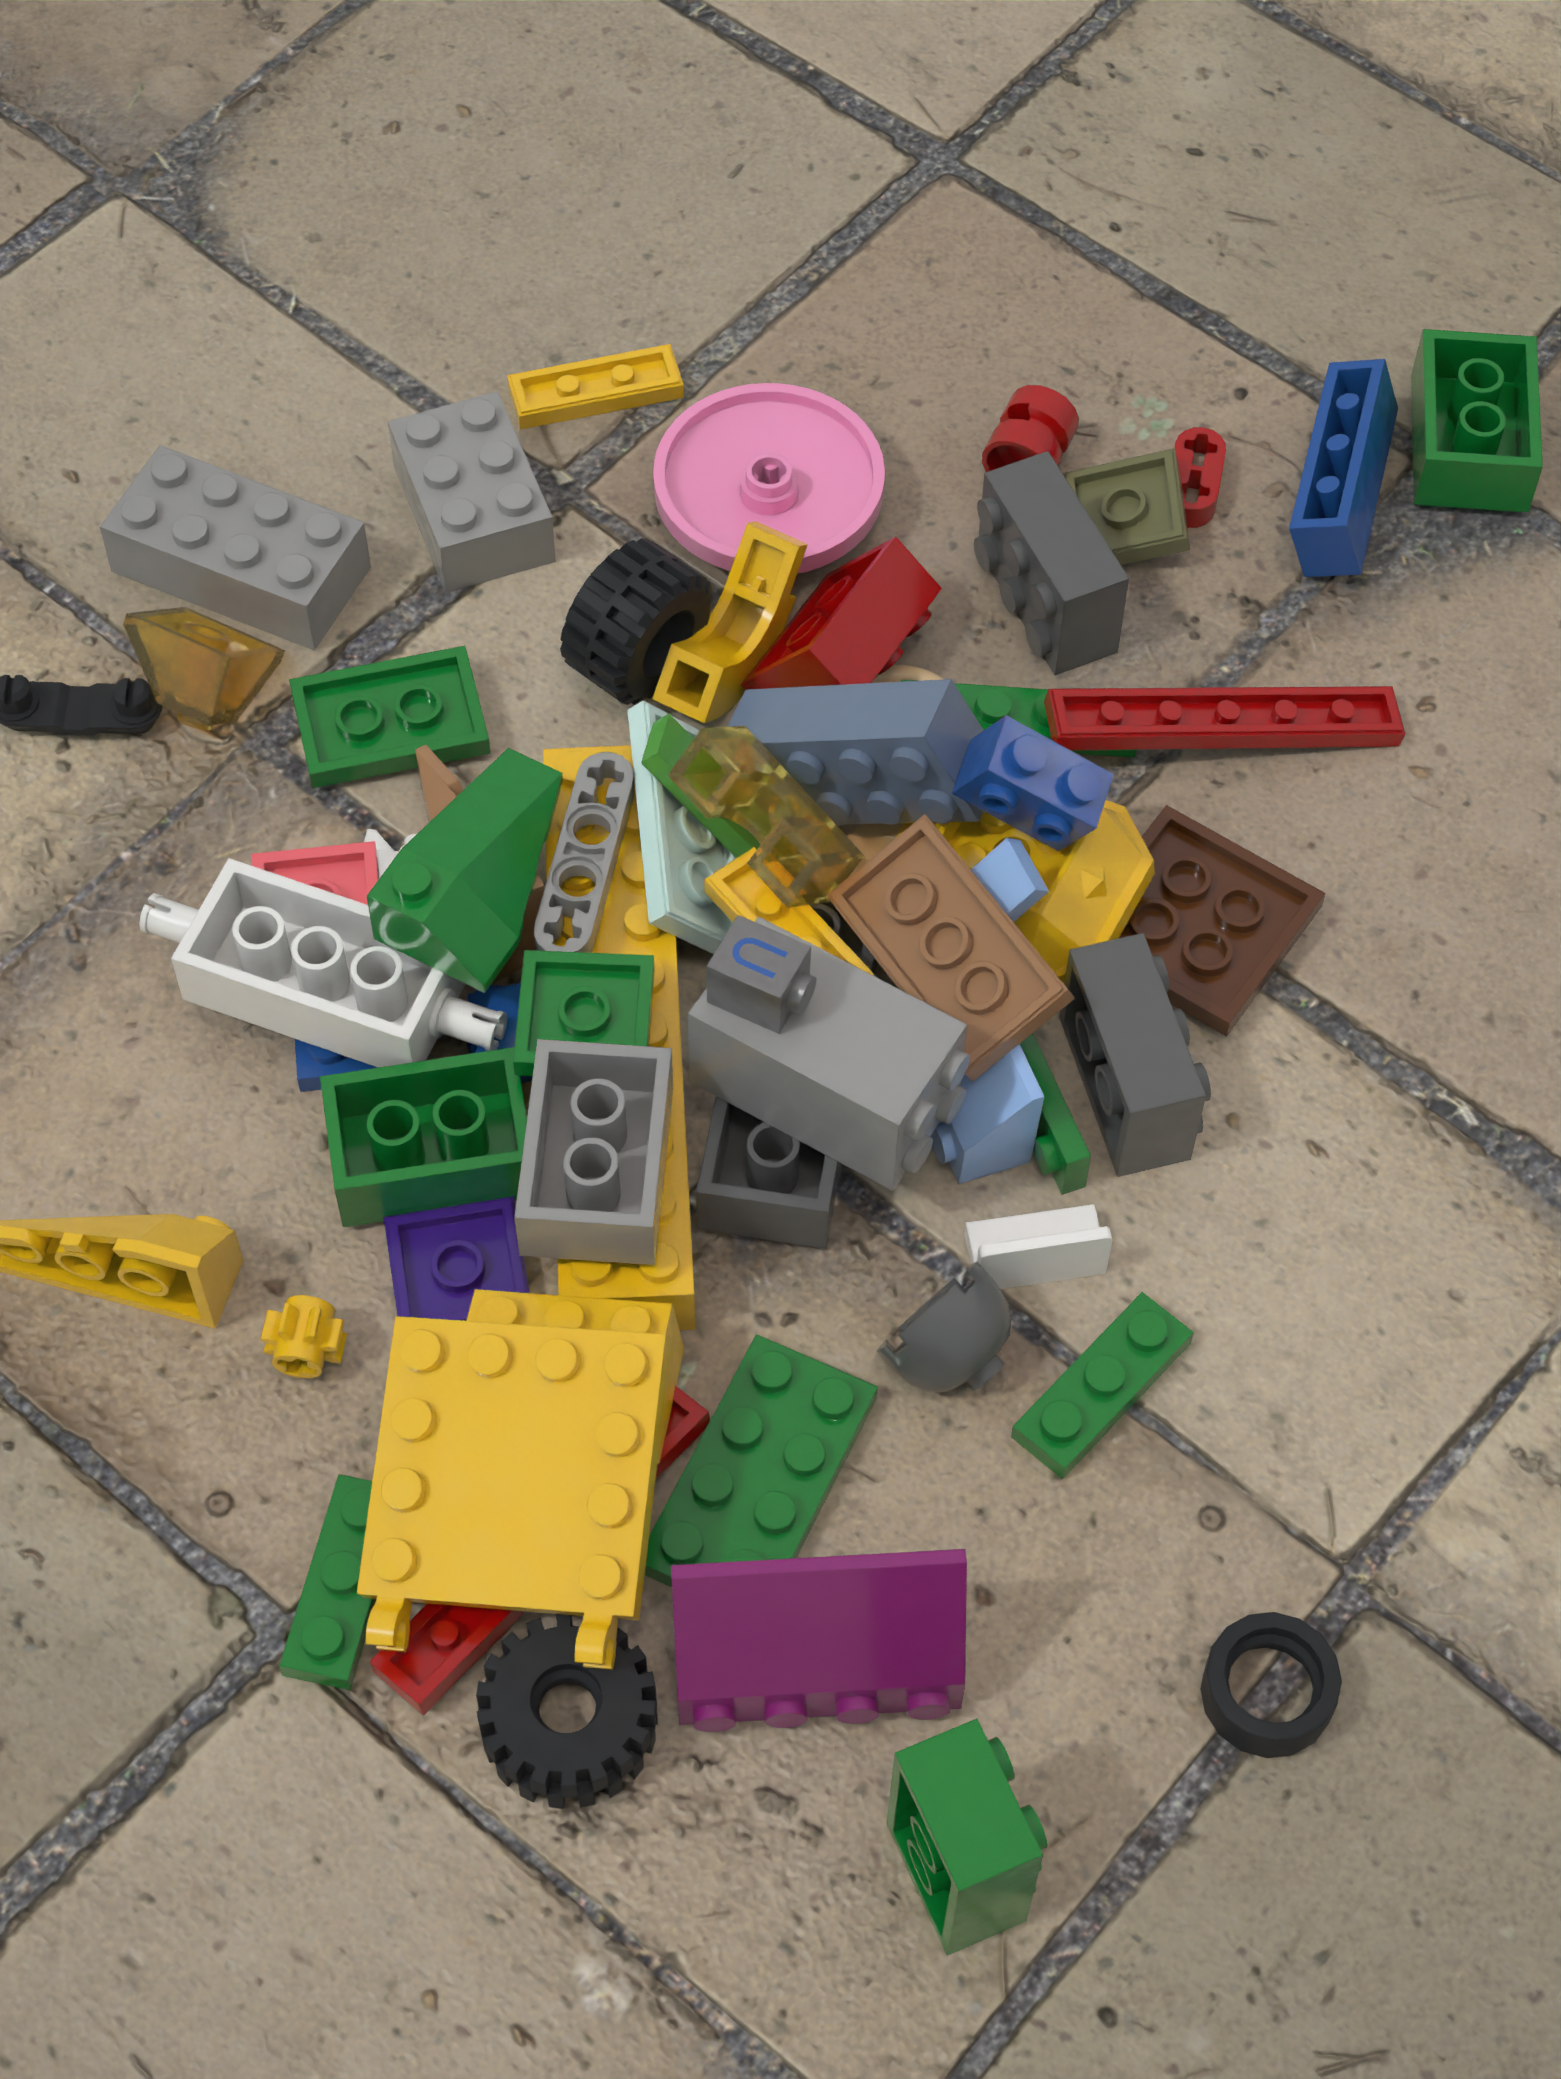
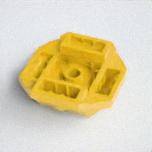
(1089, 882)

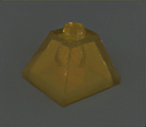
(200, 664)

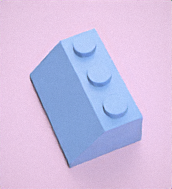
(995, 1121)

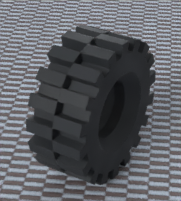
(565, 1762)

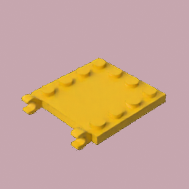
(514, 1475)

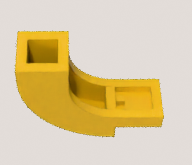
(707, 669)

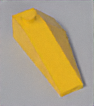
(135, 1260)

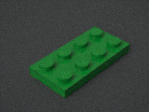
(761, 1462)

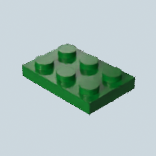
(377, 714)

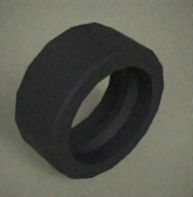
(1288, 1636)

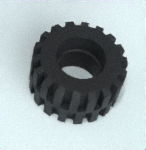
(631, 616)

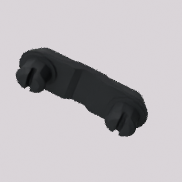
(77, 710)

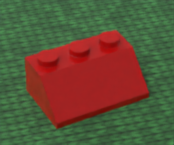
(851, 623)

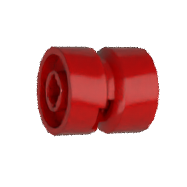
(1031, 424)

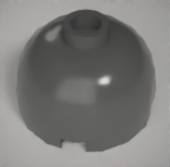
(953, 1336)

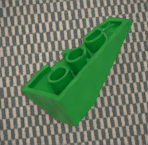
(467, 876)

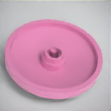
(773, 460)

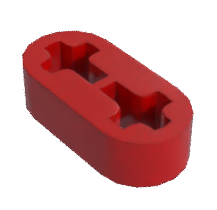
(1205, 478)

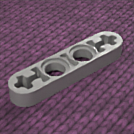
(585, 860)

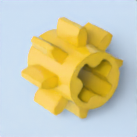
(303, 1336)

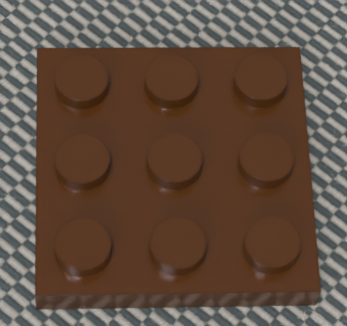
(1217, 918)

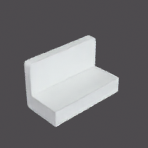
(1040, 1246)

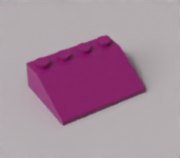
(820, 1638)

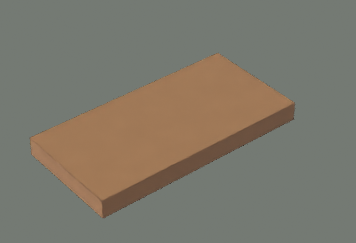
(950, 943)

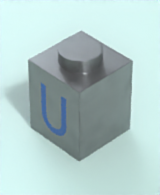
(760, 975)

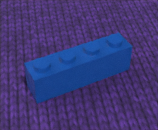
(1344, 468)

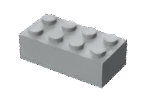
(236, 547)

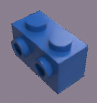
(1032, 783)

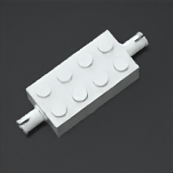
(312, 970)

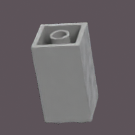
(849, 1076)

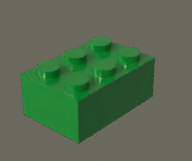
(1476, 420)
(424, 1135)
(965, 1834)

